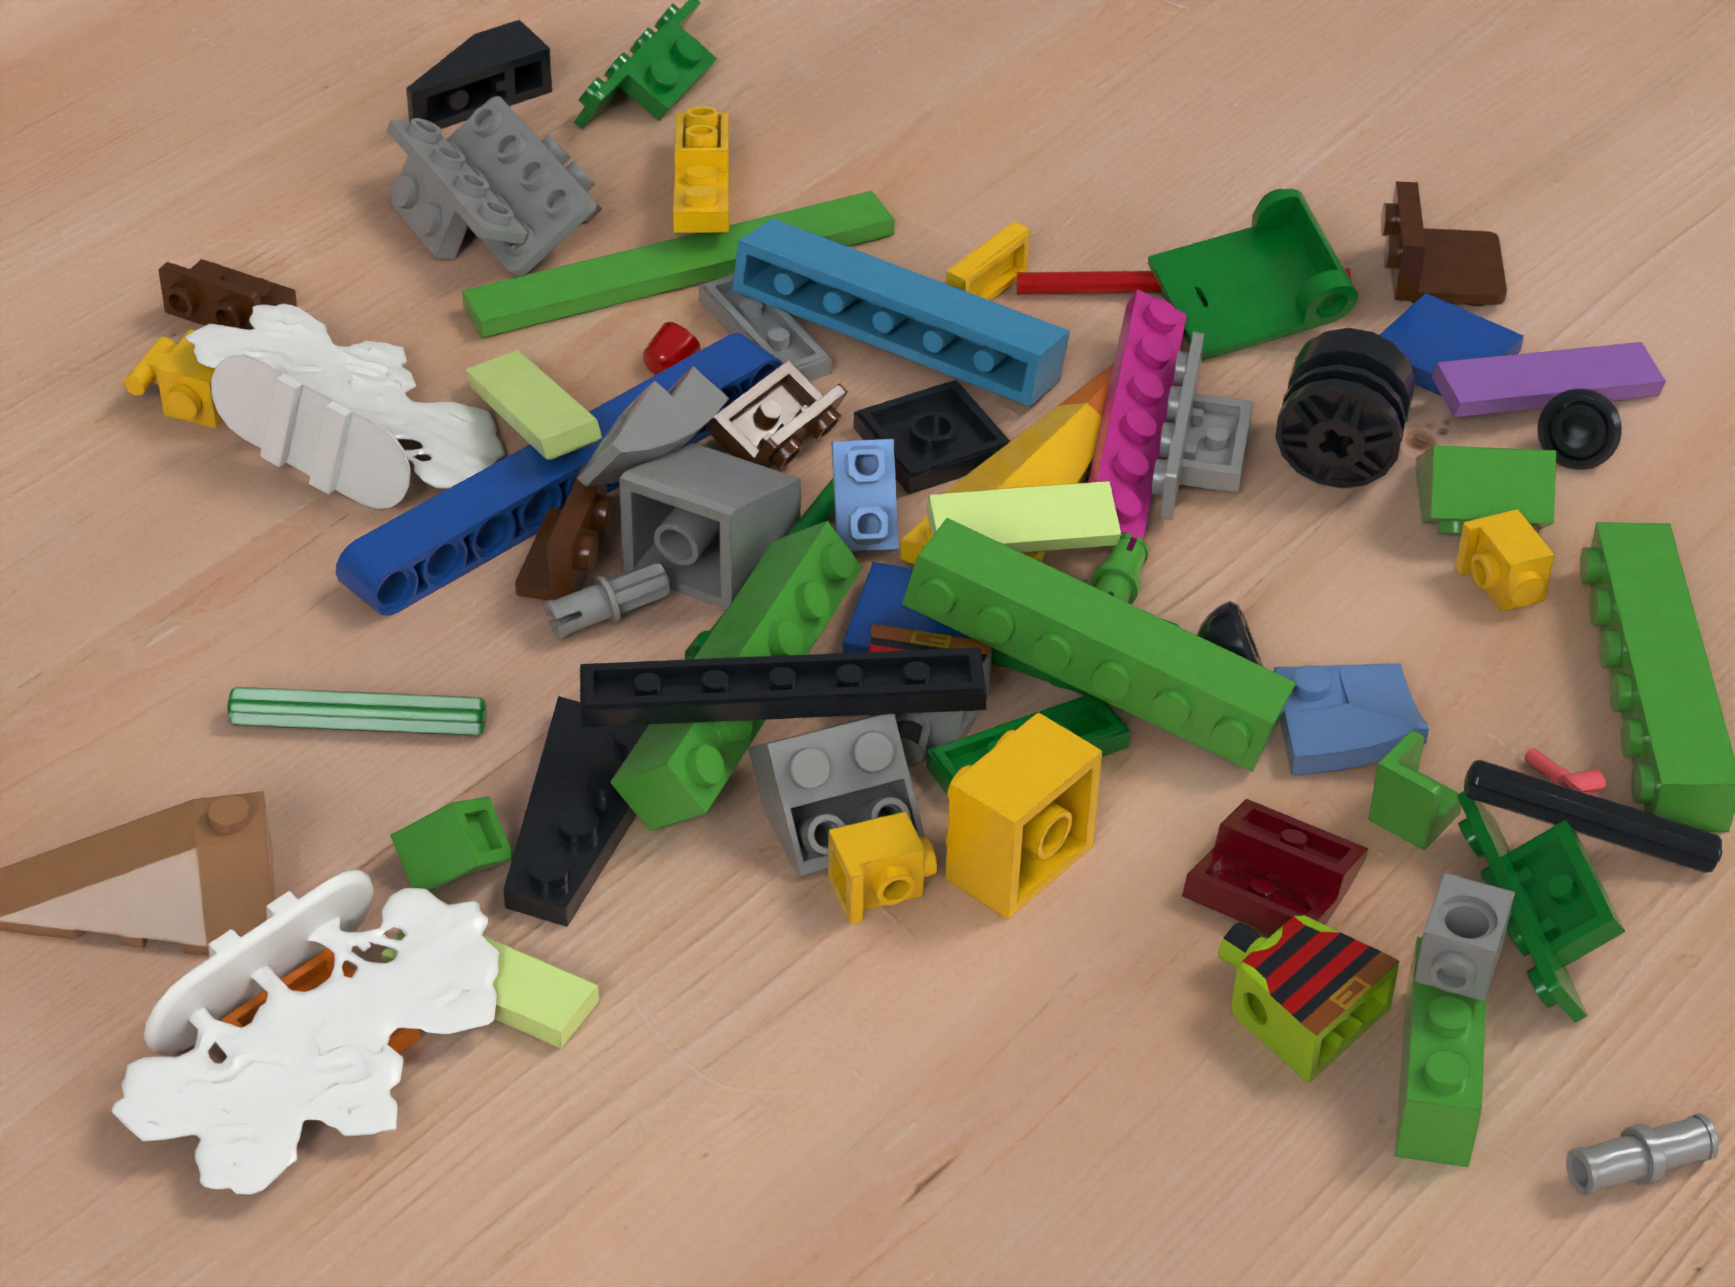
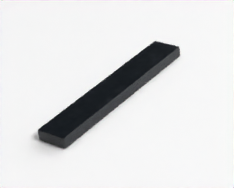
(782, 687)

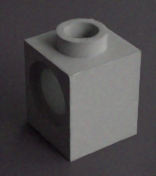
(1464, 937)

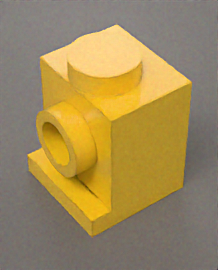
(1505, 559)
(878, 863)

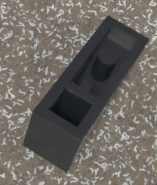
(491, 63)

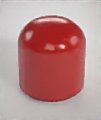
(669, 347)

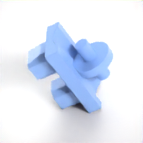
(865, 494)

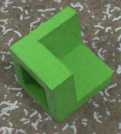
(1408, 800)
(452, 843)

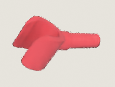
(1583, 781)

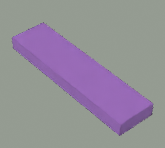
(1535, 378)

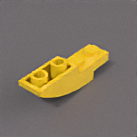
(701, 171)

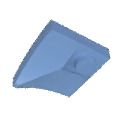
(1346, 716)

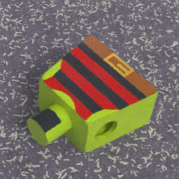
(1307, 989)

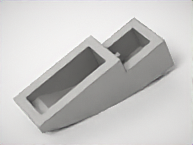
(654, 427)

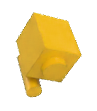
(181, 381)

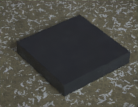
(935, 434)

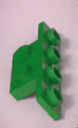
(658, 71)
(1557, 900)

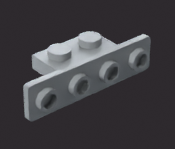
(443, 195)
(1205, 441)

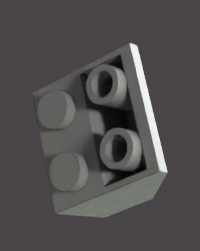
(832, 782)

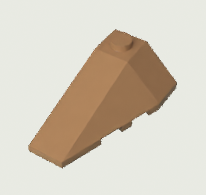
(156, 878)

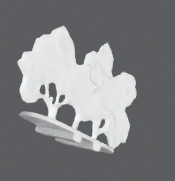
(338, 408)
(310, 1050)

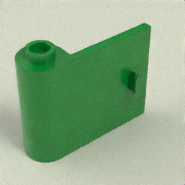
(1257, 279)

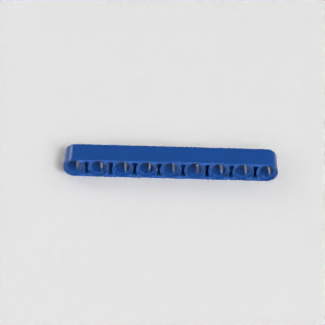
(511, 497)

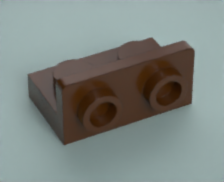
(218, 294)

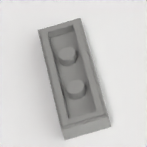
(765, 326)

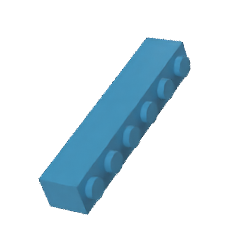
(900, 311)

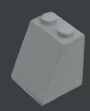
(704, 519)

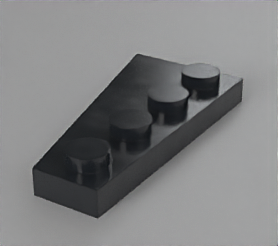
(570, 817)

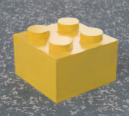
(1022, 814)

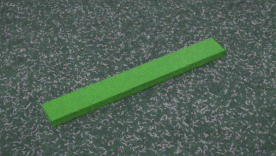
(657, 267)

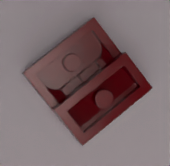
(1273, 869)

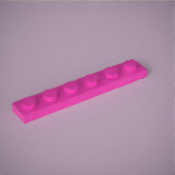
(1137, 407)

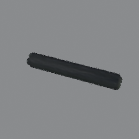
(1593, 816)

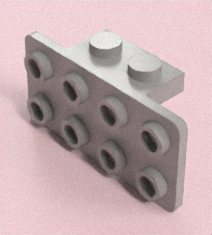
(527, 179)

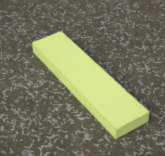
(534, 405)

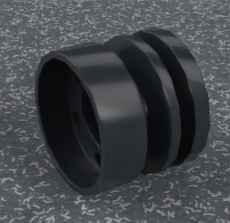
(1345, 408)

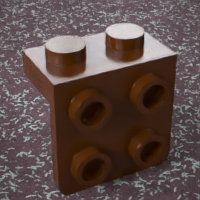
(1439, 262)

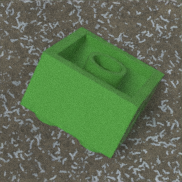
(1479, 482)

